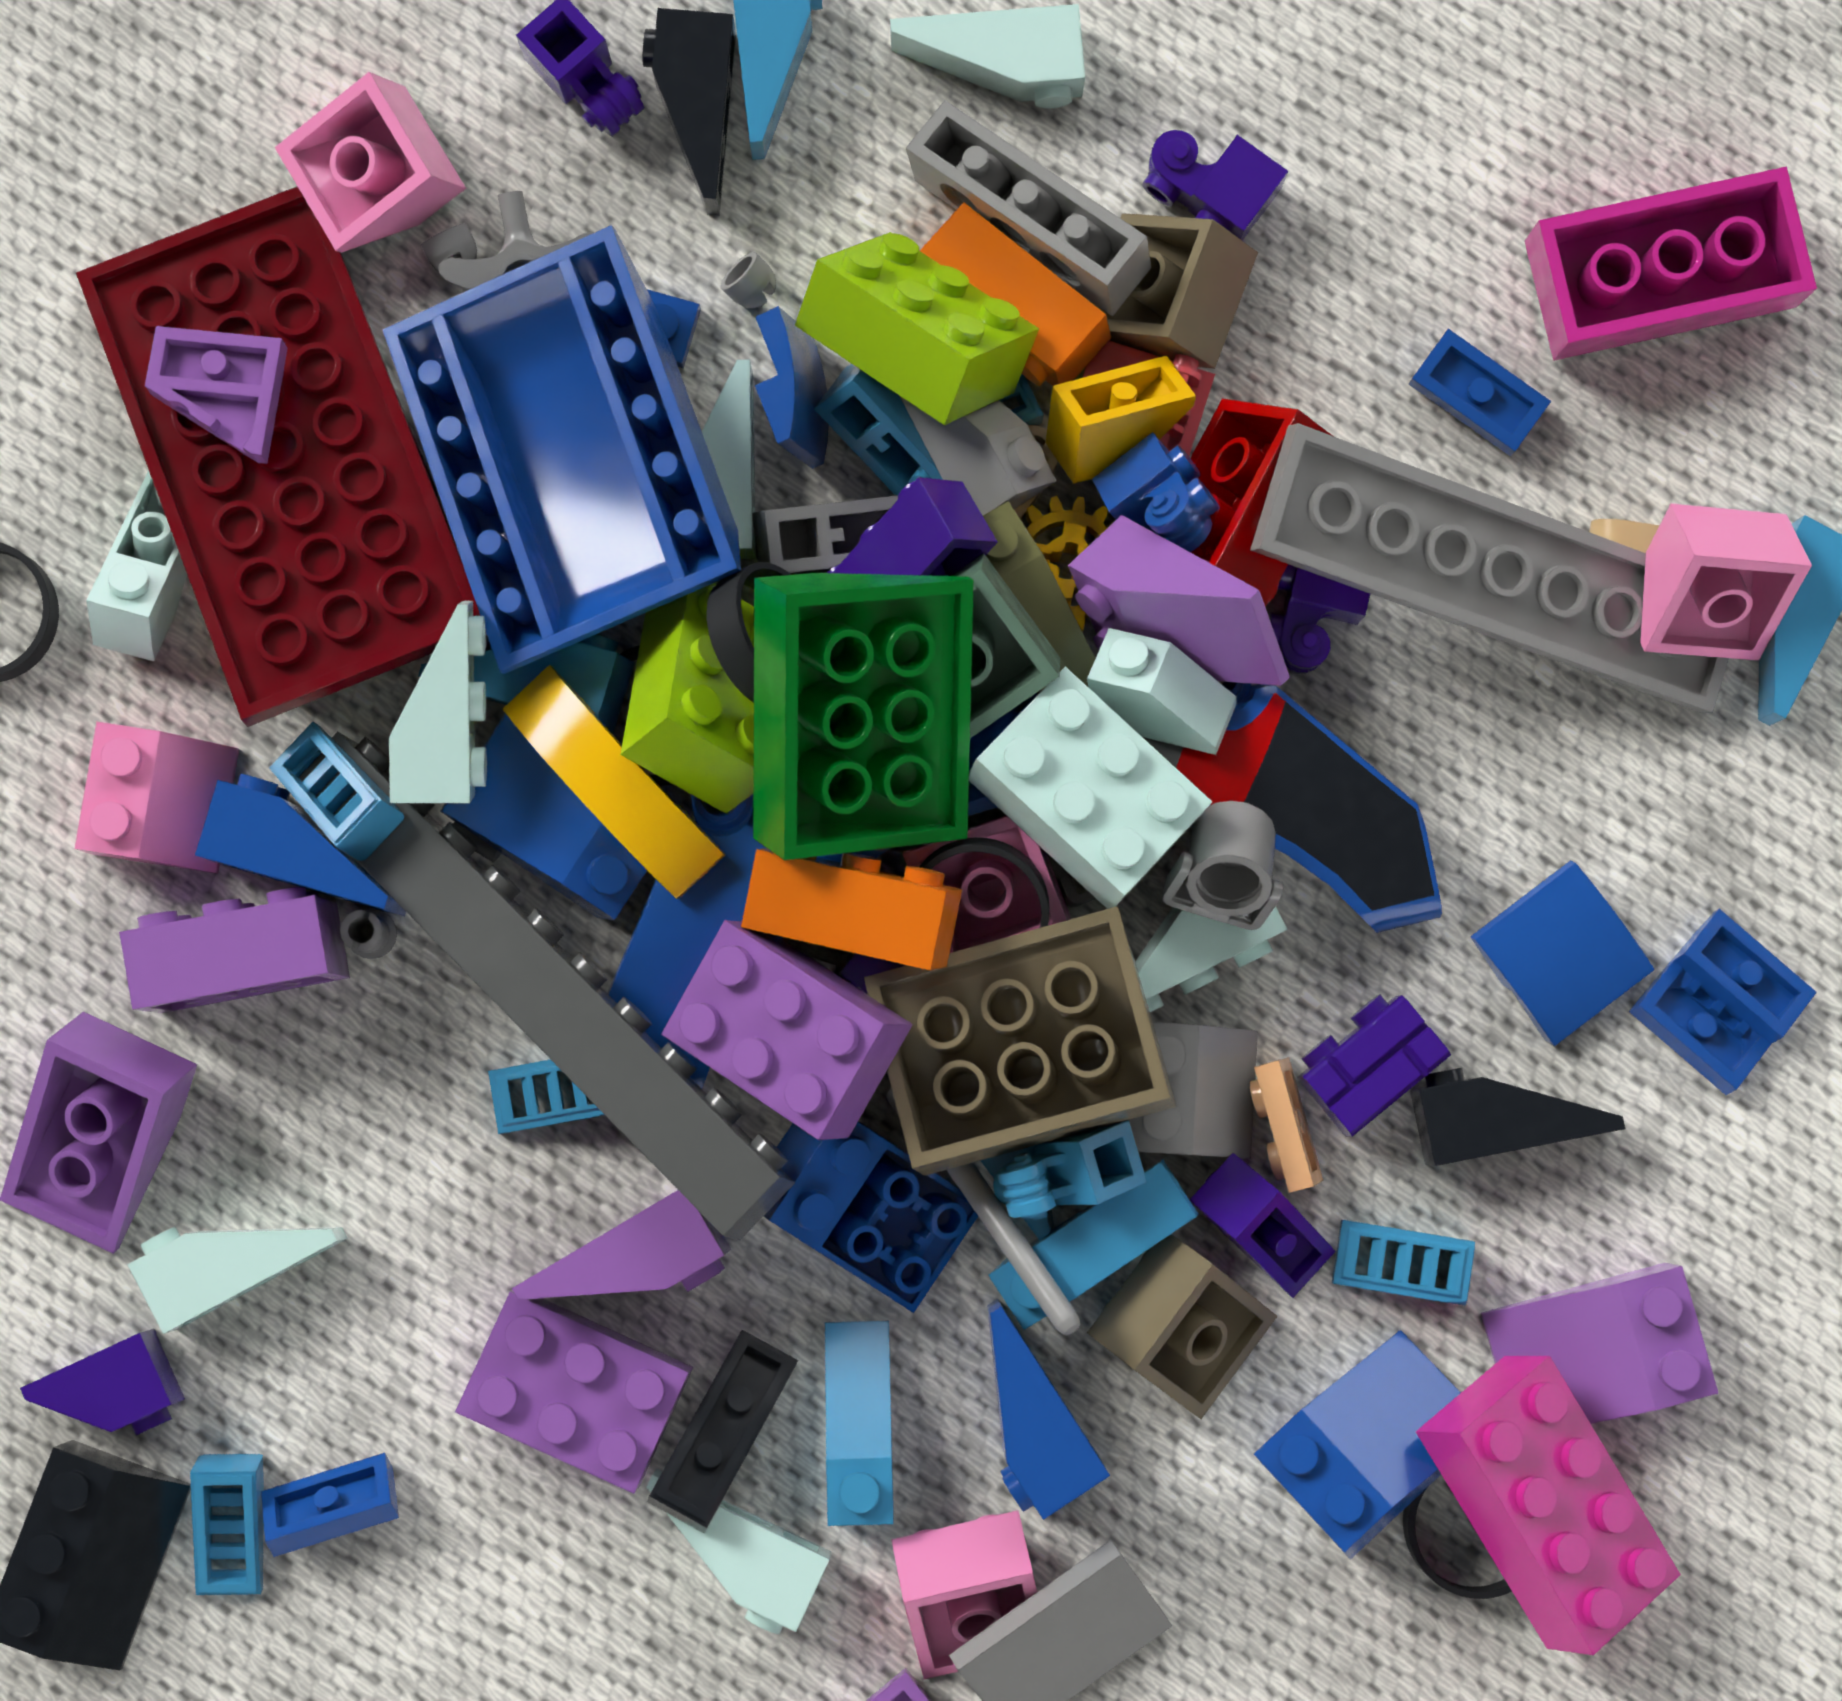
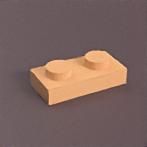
(1292, 1152)

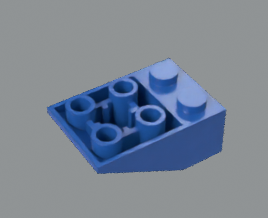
(871, 1211)

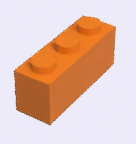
(1068, 323)
(854, 907)

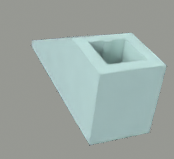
(138, 582)
(435, 735)
(1190, 946)

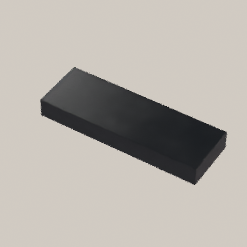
(722, 1431)

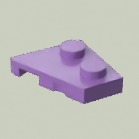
(220, 383)

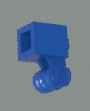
(1159, 492)

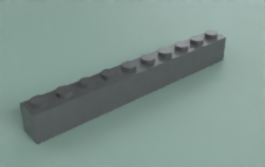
(569, 1014)

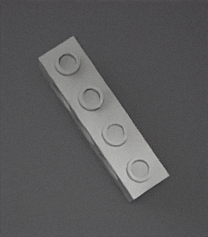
(1031, 206)

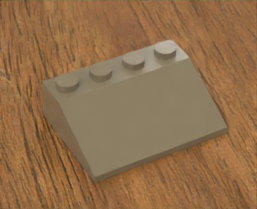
(1022, 1043)

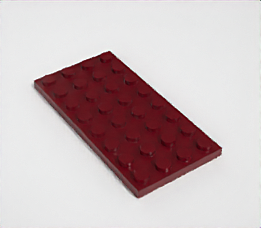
(336, 545)

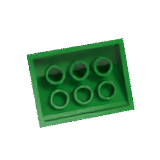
(861, 711)

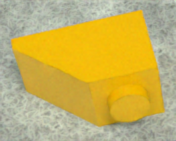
(1113, 411)

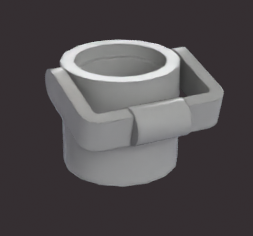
(1227, 867)

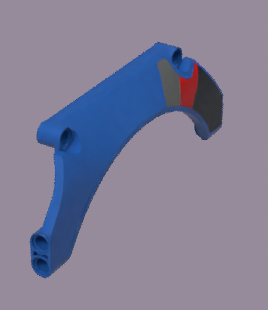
(1320, 794)

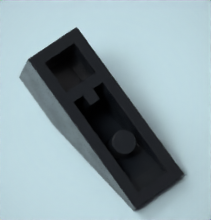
(693, 75)
(1487, 1117)

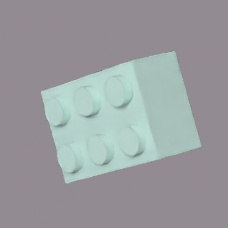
(1088, 788)

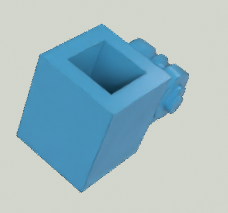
(1071, 1172)

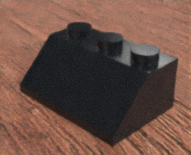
(88, 1557)

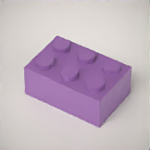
(233, 951)
(786, 1030)
(574, 1390)

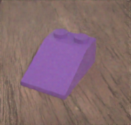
(1163, 592)
(95, 1129)
(642, 1254)
(1616, 1341)

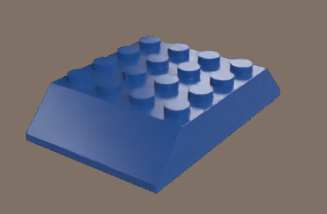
(564, 449)

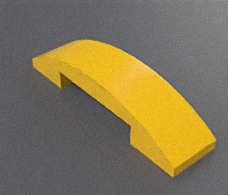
(610, 785)

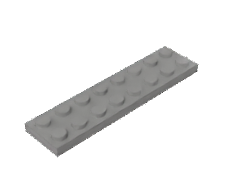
(1471, 563)

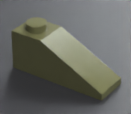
(1035, 587)

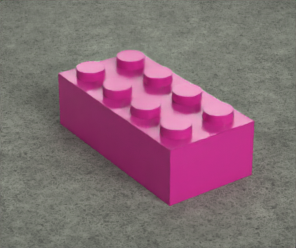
(1670, 263)
(1548, 1504)

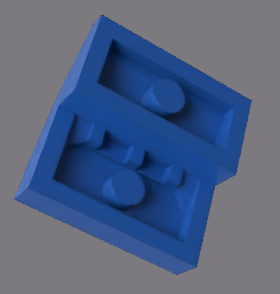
(796, 389)
(1562, 953)
(1722, 1002)

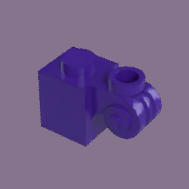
(576, 65)
(1229, 191)
(1307, 602)

